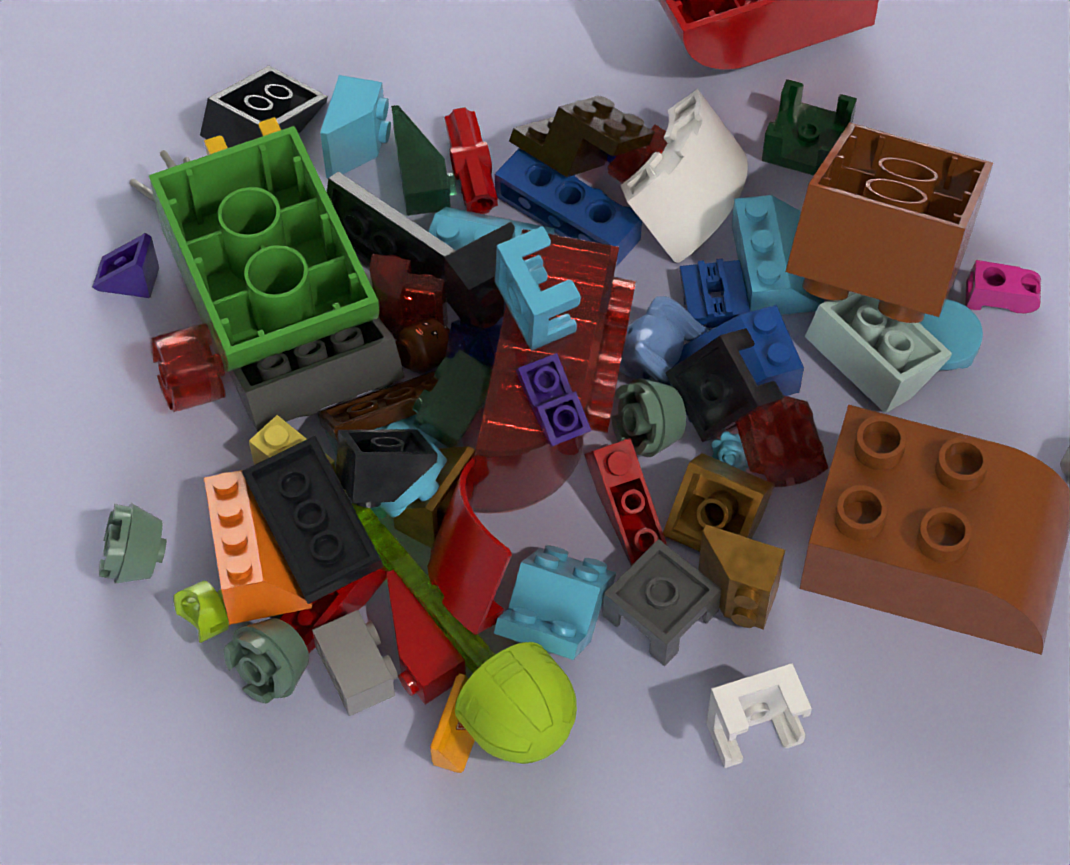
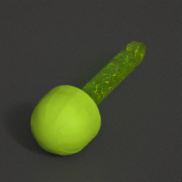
(515, 700)

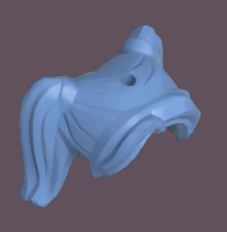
(657, 340)

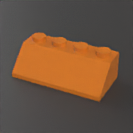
(249, 561)

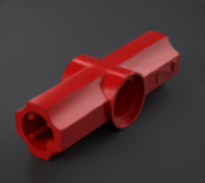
(471, 161)

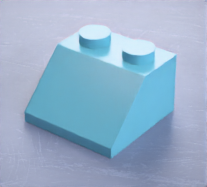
(354, 124)

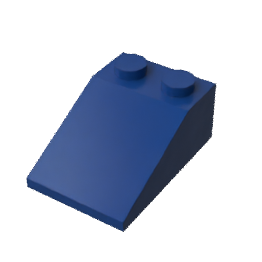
(771, 356)

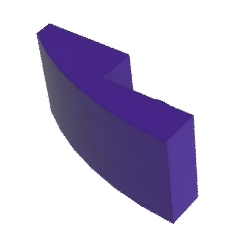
(553, 400)

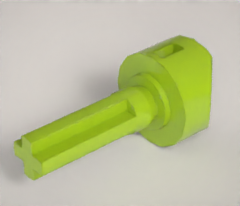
(203, 609)

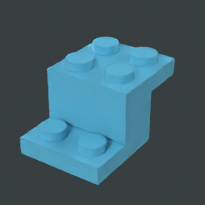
(556, 601)

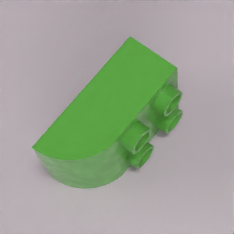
(261, 248)

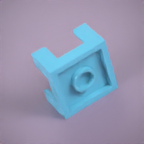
(520, 288)

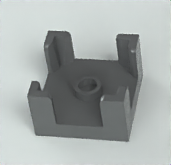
(662, 599)

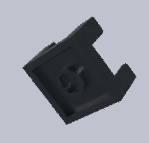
(719, 385)

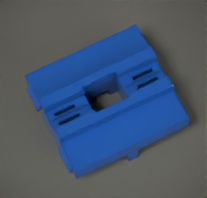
(714, 277)

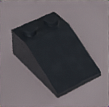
(259, 97)

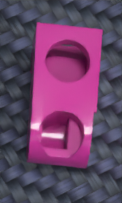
(1003, 287)

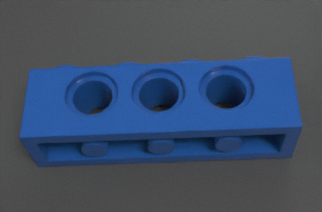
(546, 198)

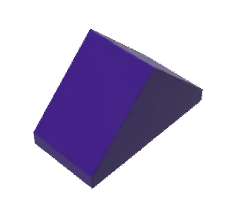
(129, 269)

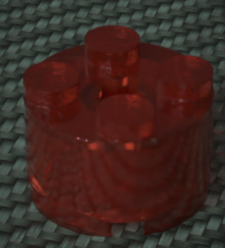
(188, 367)

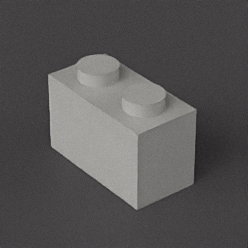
(354, 662)

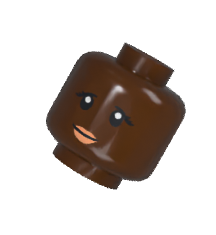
(422, 344)

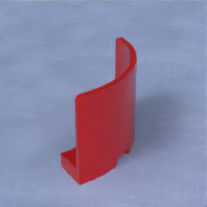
(468, 561)

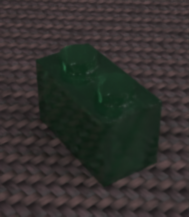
(454, 400)

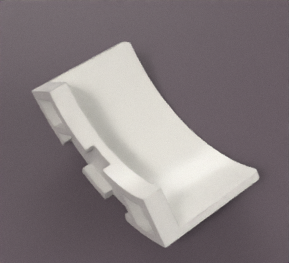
(693, 181)

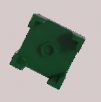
(804, 132)

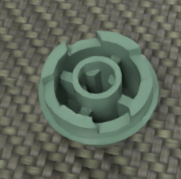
(649, 415)
(131, 544)
(268, 658)

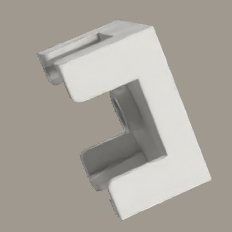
(754, 700)

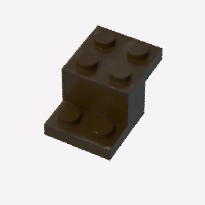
(582, 136)

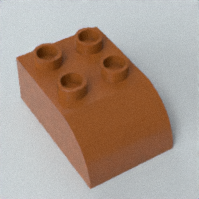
(888, 222)
(940, 530)

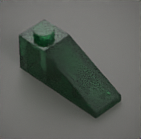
(421, 168)

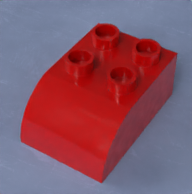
(752, 31)

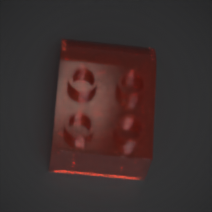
(512, 454)

